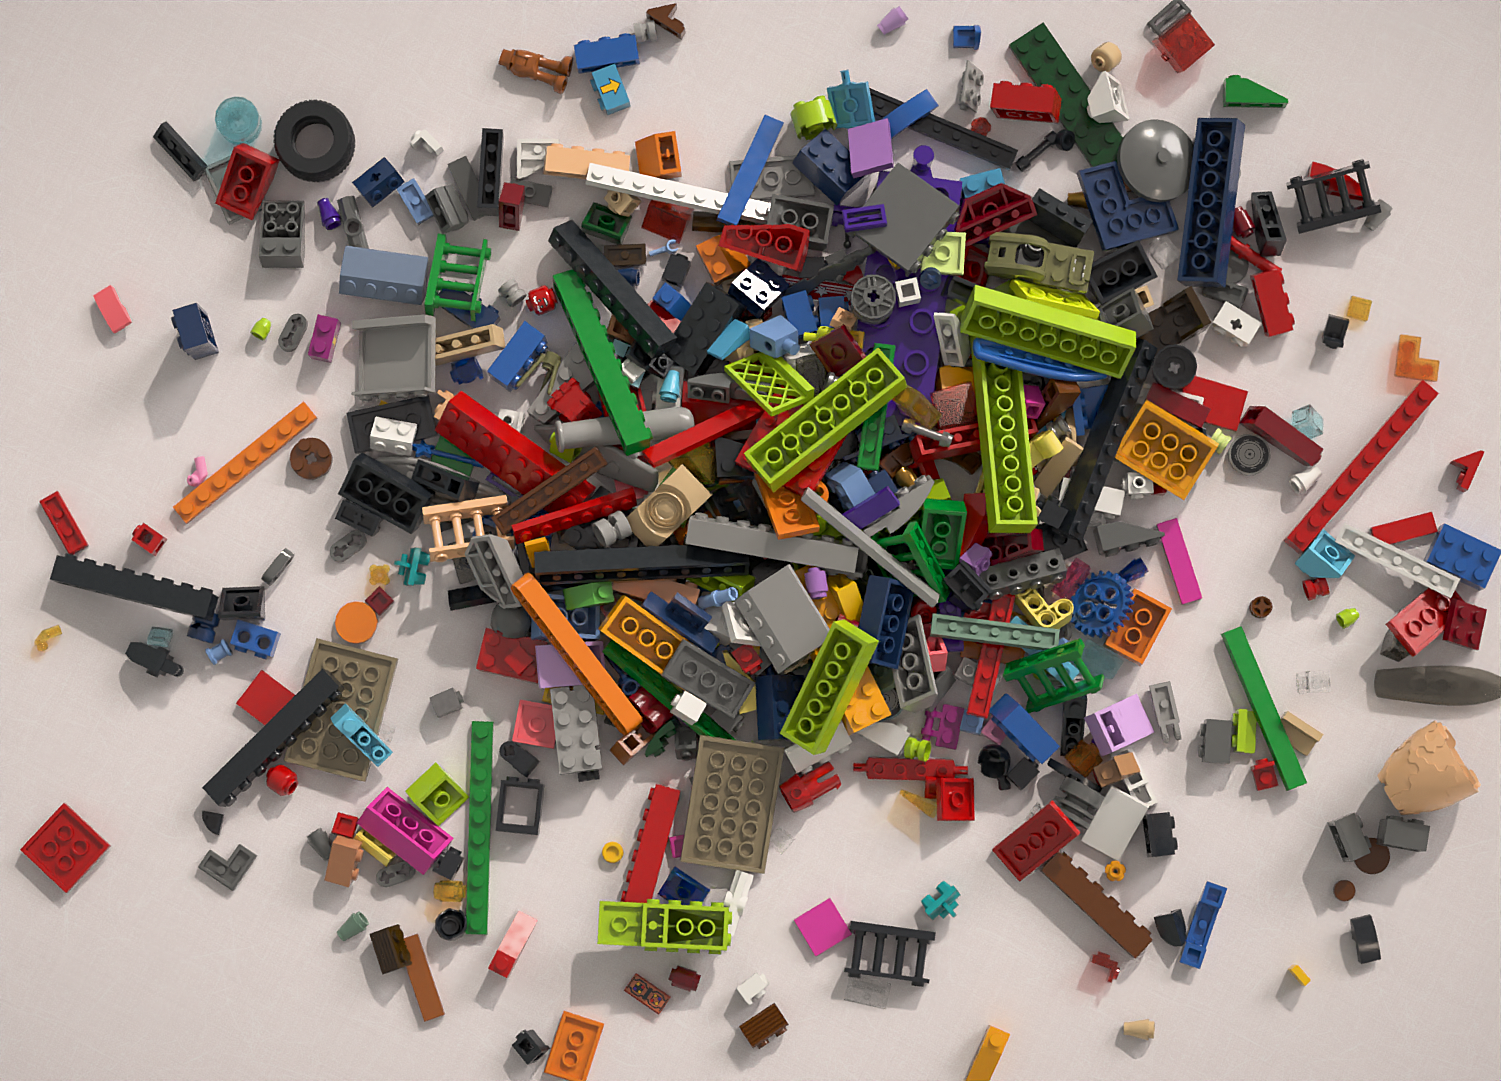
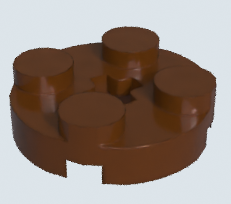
(315, 469)

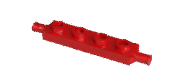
(908, 769)

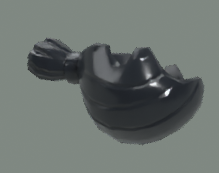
(995, 764)

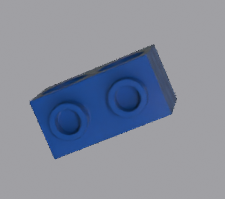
(256, 634)

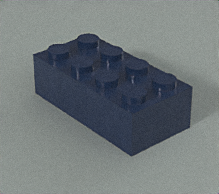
(886, 618)

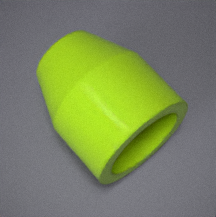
(261, 329)
(1347, 617)

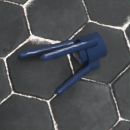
(625, 682)

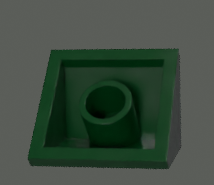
(605, 224)

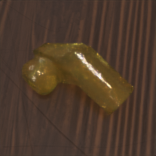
(45, 635)

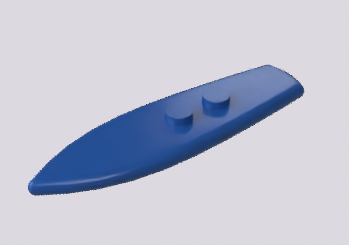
(1031, 362)

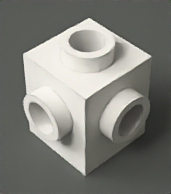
(1144, 487)

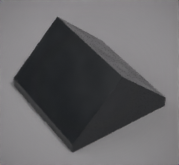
(242, 603)

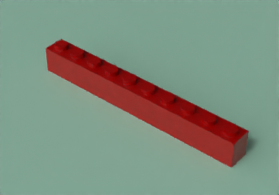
(1361, 467)

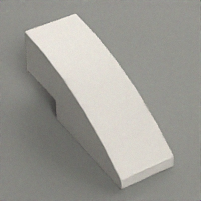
(1137, 784)

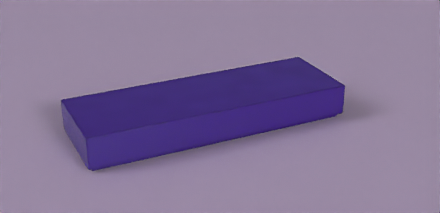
(872, 508)

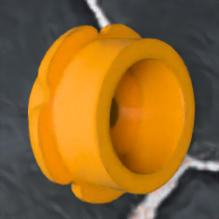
(1120, 871)

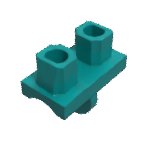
(416, 557)
(944, 904)

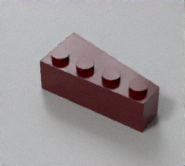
(1013, 546)

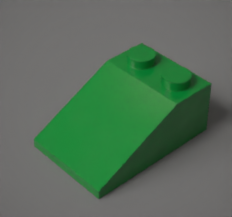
(944, 529)

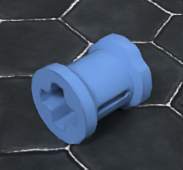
(219, 651)

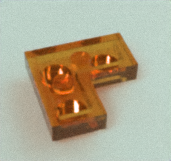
(1410, 365)

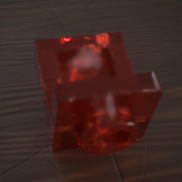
(1104, 960)

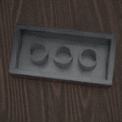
(702, 326)
(386, 493)

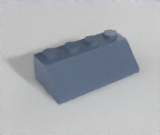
(383, 275)

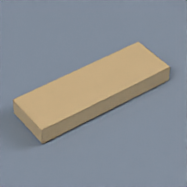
(1057, 467)

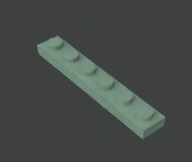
(994, 632)

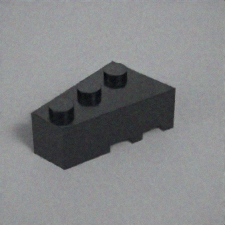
(724, 461)

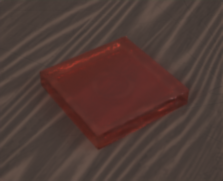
(956, 405)

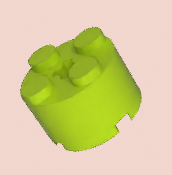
(812, 117)

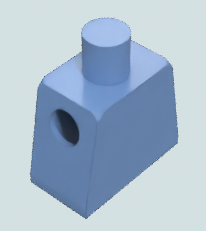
(775, 337)

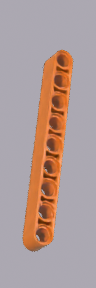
(576, 653)

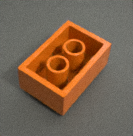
(1140, 630)

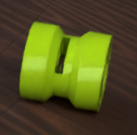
(917, 749)

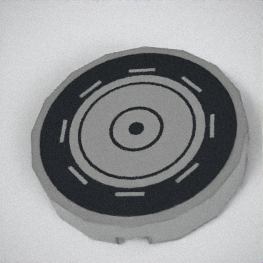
(1249, 454)

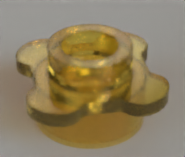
(374, 574)

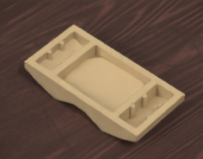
(667, 507)

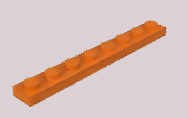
(245, 462)

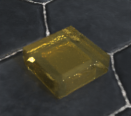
(1359, 308)

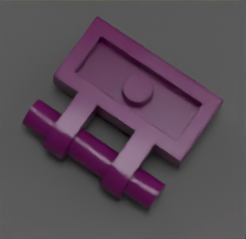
(949, 726)

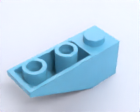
(361, 735)

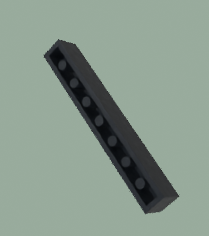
(612, 289)
(133, 587)
(274, 738)

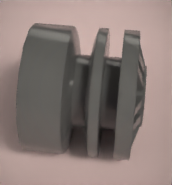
(873, 312)
(1077, 801)

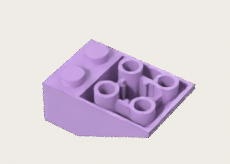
(553, 669)
(1119, 725)

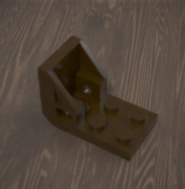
(1177, 320)

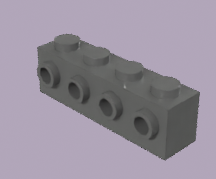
(1025, 573)

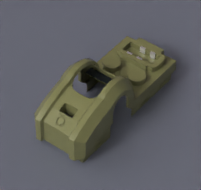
(1057, 268)

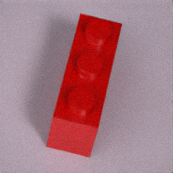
(1272, 302)

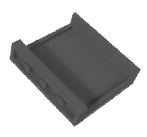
(914, 216)

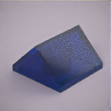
(683, 888)

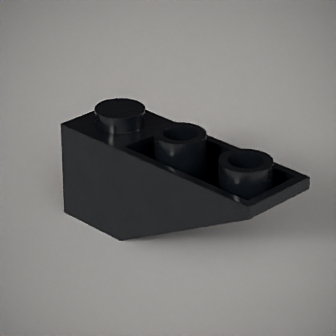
(1072, 723)

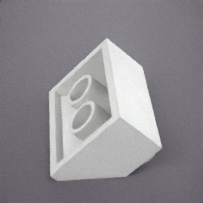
(803, 760)

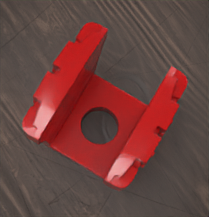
(573, 403)

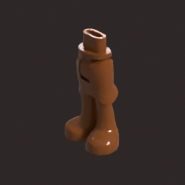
(527, 64)

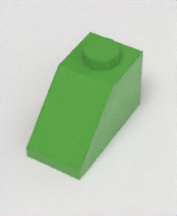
(588, 595)

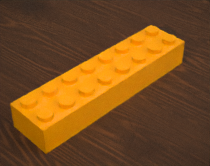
(867, 702)

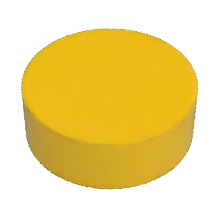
(612, 852)

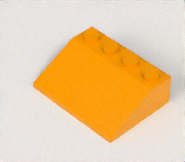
(1165, 449)

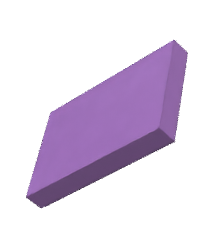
(870, 148)

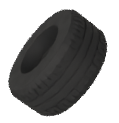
(298, 118)

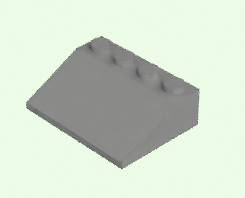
(783, 619)

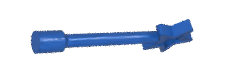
(427, 450)

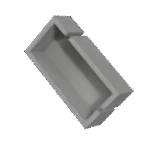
(575, 730)

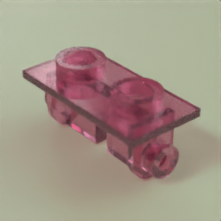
(1076, 573)

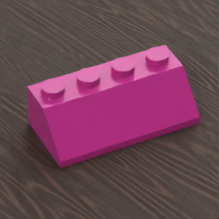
(404, 830)

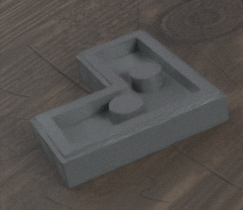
(231, 871)

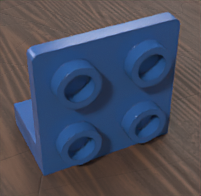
(1087, 406)

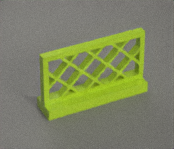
(782, 373)

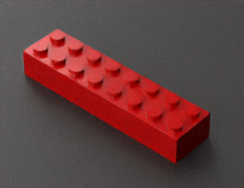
(504, 450)

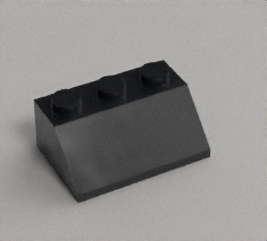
(1059, 218)
(1120, 272)

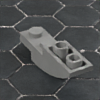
(910, 502)

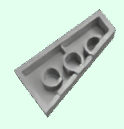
(571, 367)

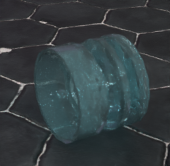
(234, 110)

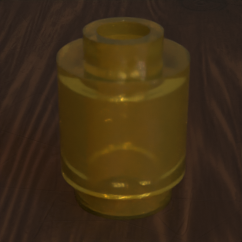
(449, 891)

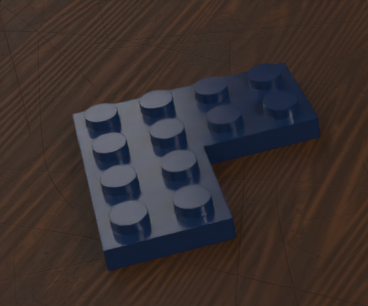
(1115, 216)

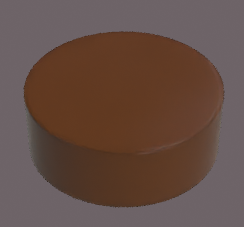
(1344, 890)

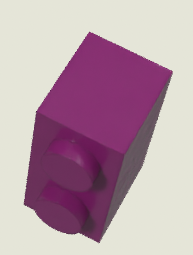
(324, 338)

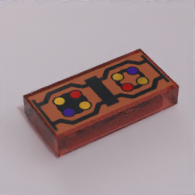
(647, 993)

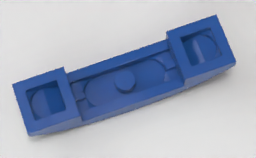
(910, 112)
(1202, 924)

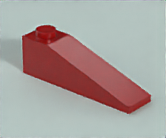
(777, 244)

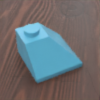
(1324, 557)

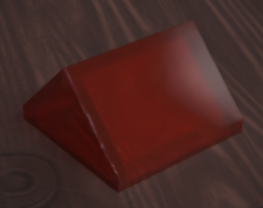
(667, 220)

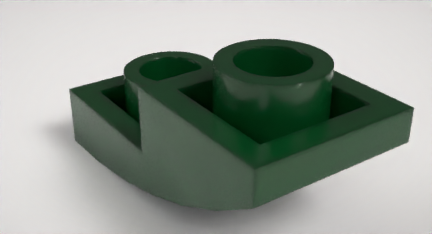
(658, 742)

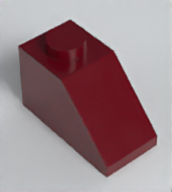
(511, 206)

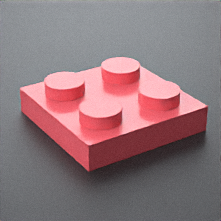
(534, 724)

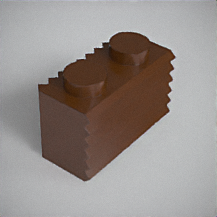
(764, 1025)

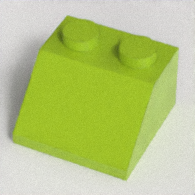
(437, 794)

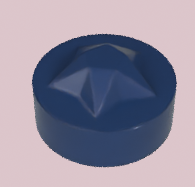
(930, 278)

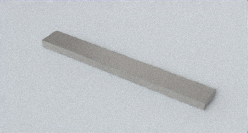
(870, 547)

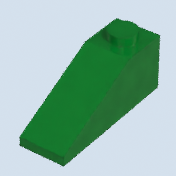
(1249, 94)

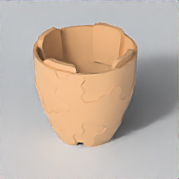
(1427, 772)

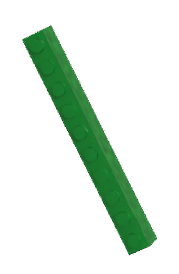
(602, 363)

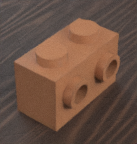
(343, 861)

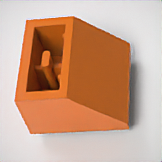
(659, 156)

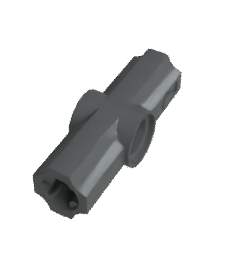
(350, 215)

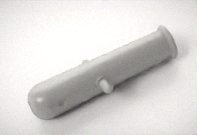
(600, 431)

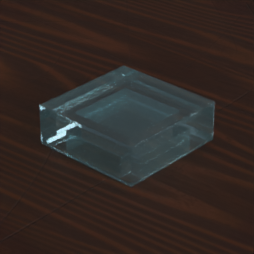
(160, 636)

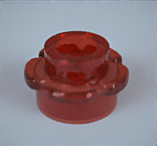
(981, 121)

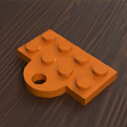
(787, 511)

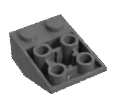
(282, 234)
(1119, 535)

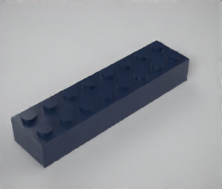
(1211, 202)

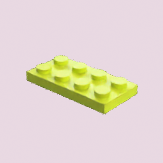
(1055, 298)

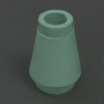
(354, 925)

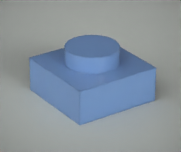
(971, 724)

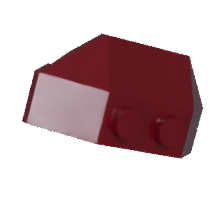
(993, 212)

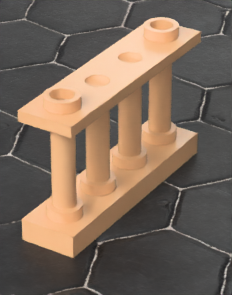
(455, 512)

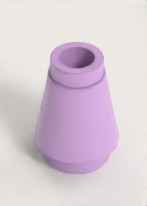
(893, 20)

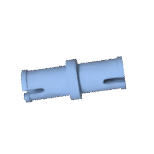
(717, 598)

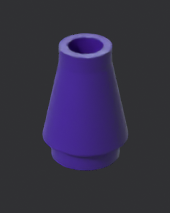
(329, 216)

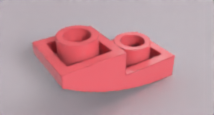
(112, 309)

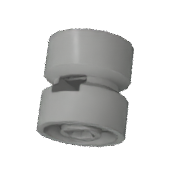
(614, 528)

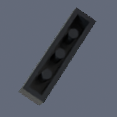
(490, 172)

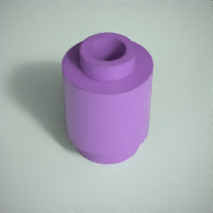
(816, 583)

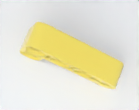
(1042, 447)
(1044, 612)

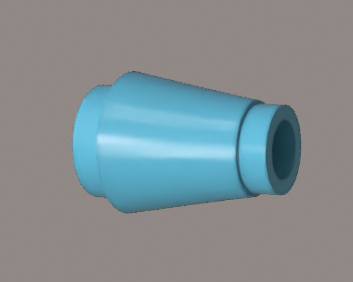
(671, 387)

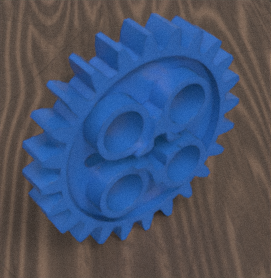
(1106, 586)

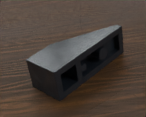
(1269, 229)
(445, 481)

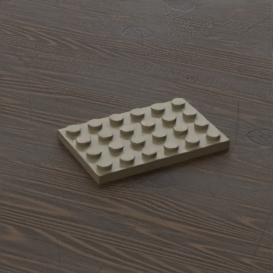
(367, 688)
(732, 804)

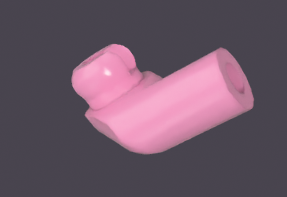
(199, 474)

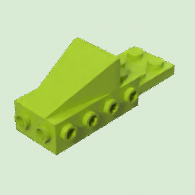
(665, 925)

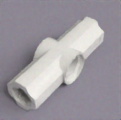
(737, 897)

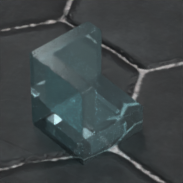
(1308, 421)

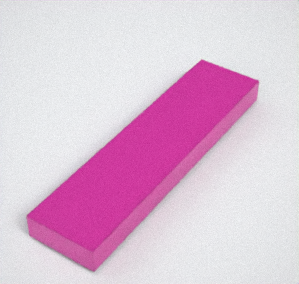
(1179, 561)

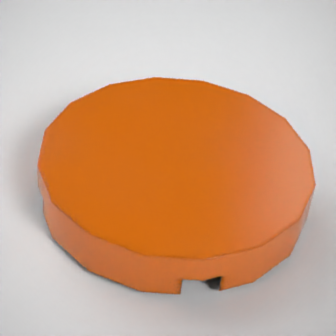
(356, 622)

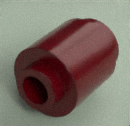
(1242, 224)
(684, 978)

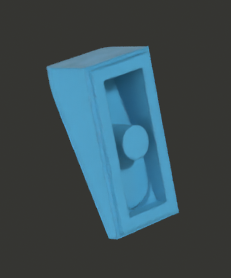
(730, 339)

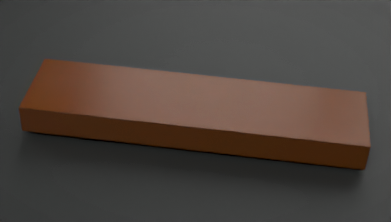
(423, 980)

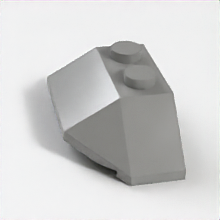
(494, 568)

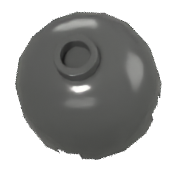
(511, 621)

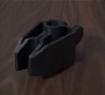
(155, 660)

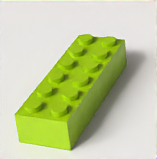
(829, 687)

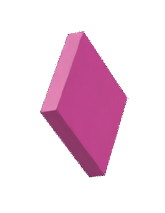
(822, 927)

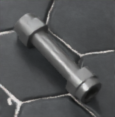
(910, 426)

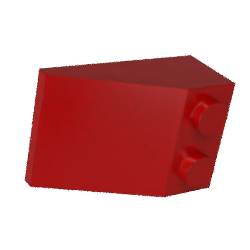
(246, 180)

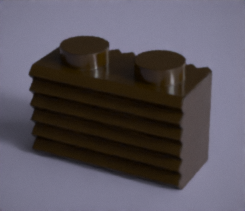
(390, 949)

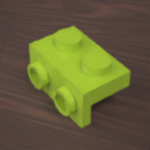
(1244, 731)

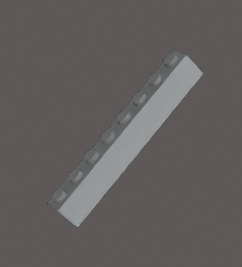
(763, 542)

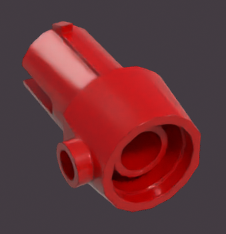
(802, 790)

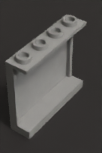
(396, 356)

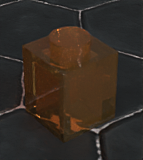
(1084, 758)

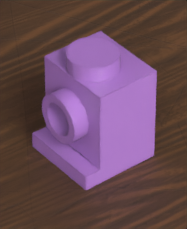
(977, 558)

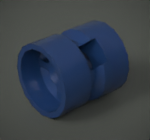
(203, 629)

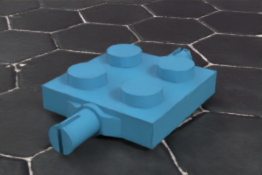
(851, 102)

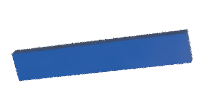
(750, 171)

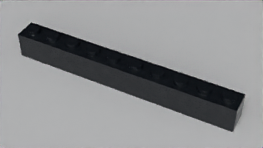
(1104, 442)
(637, 564)

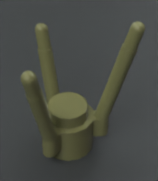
(550, 363)

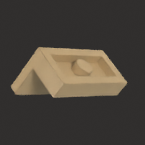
(1300, 734)

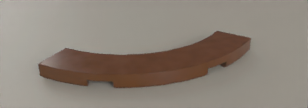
(902, 456)

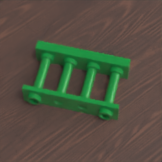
(440, 266)
(921, 554)
(1053, 658)

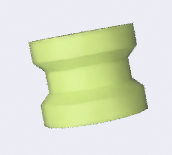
(1221, 439)

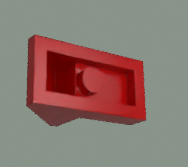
(1469, 464)

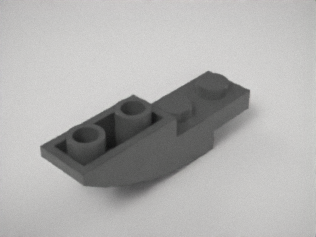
(719, 388)

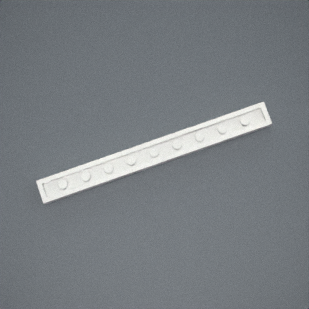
(670, 192)

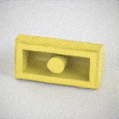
(375, 847)

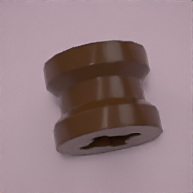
(1264, 606)

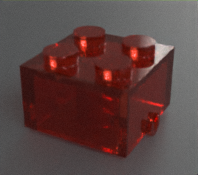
(1183, 43)

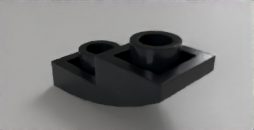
(658, 366)
(1366, 939)

